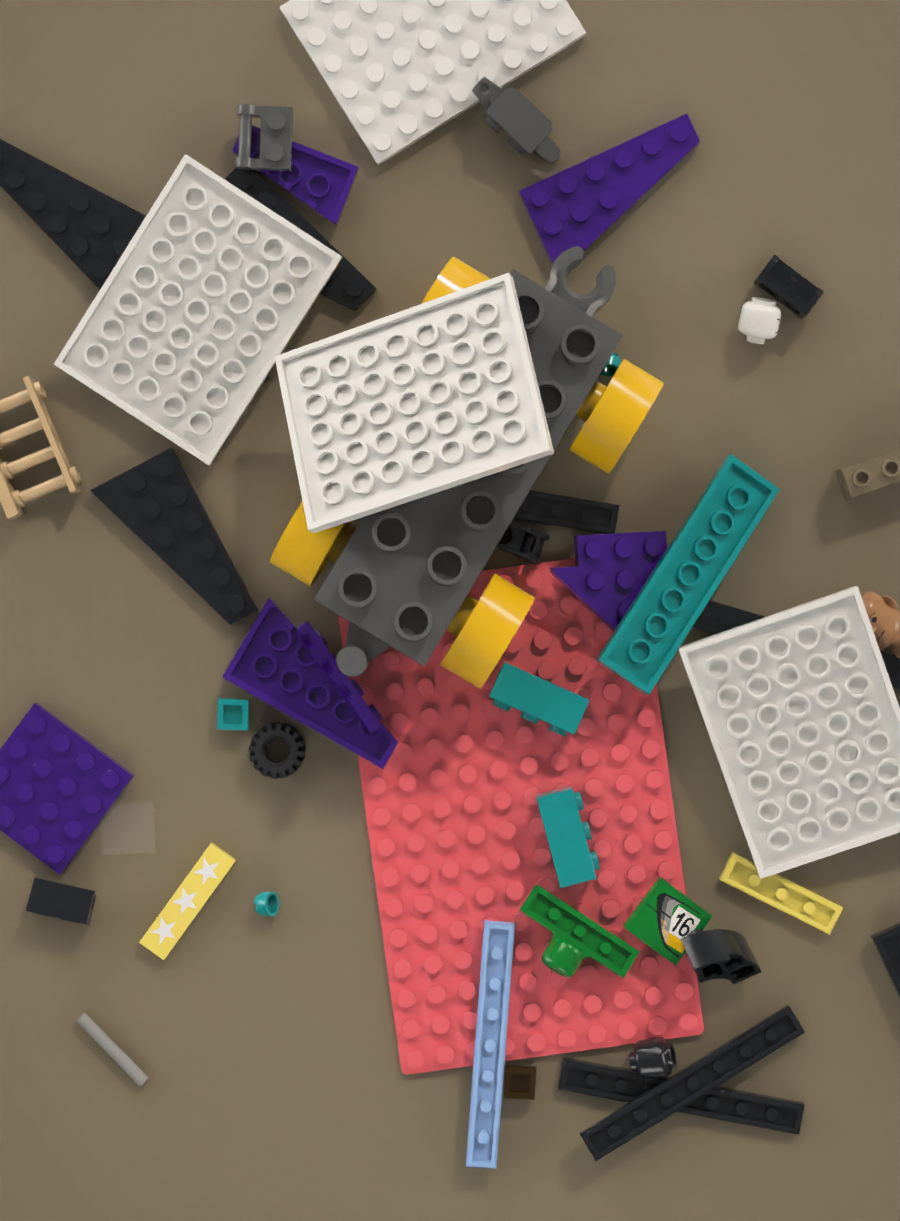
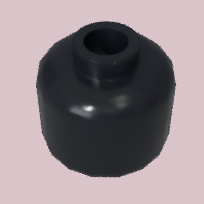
(653, 1058)

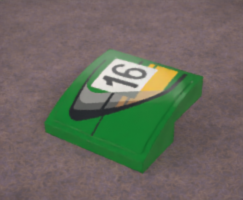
(665, 918)

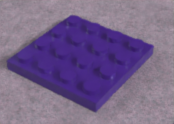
(54, 787)

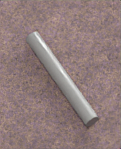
(112, 1049)

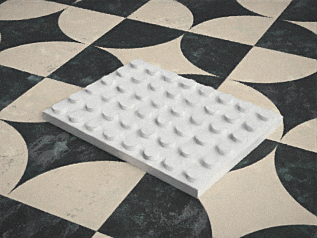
(415, 62)
(198, 310)
(413, 404)
(802, 729)

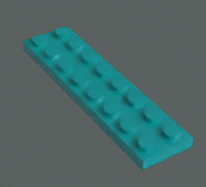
(688, 574)

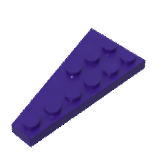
(595, 193)
(286, 676)

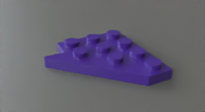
(611, 570)

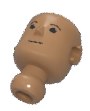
(884, 619)

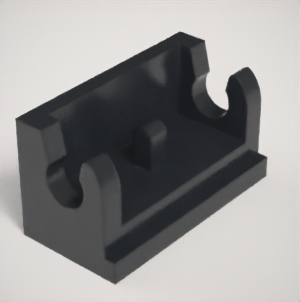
(788, 287)
(61, 901)

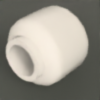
(759, 320)

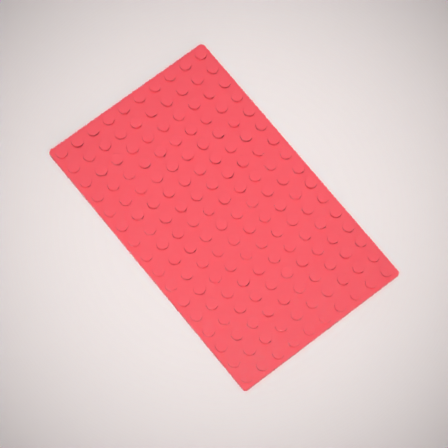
(466, 841)

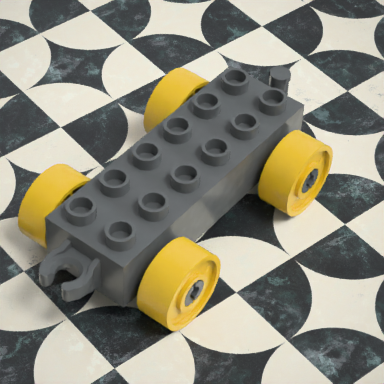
(411, 566)

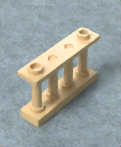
(14, 500)

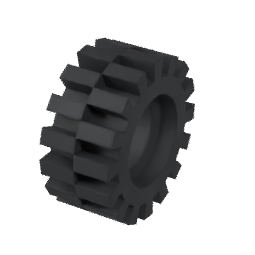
(258, 750)

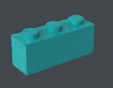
(538, 699)
(567, 836)

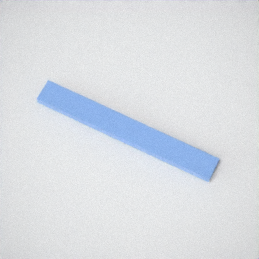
(490, 1044)

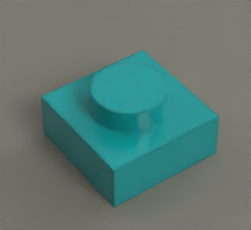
(233, 714)

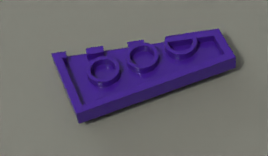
(314, 177)
(349, 690)

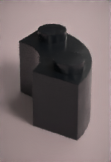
(720, 955)

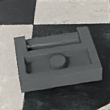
(274, 138)

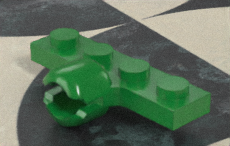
(575, 936)

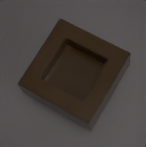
(520, 1082)

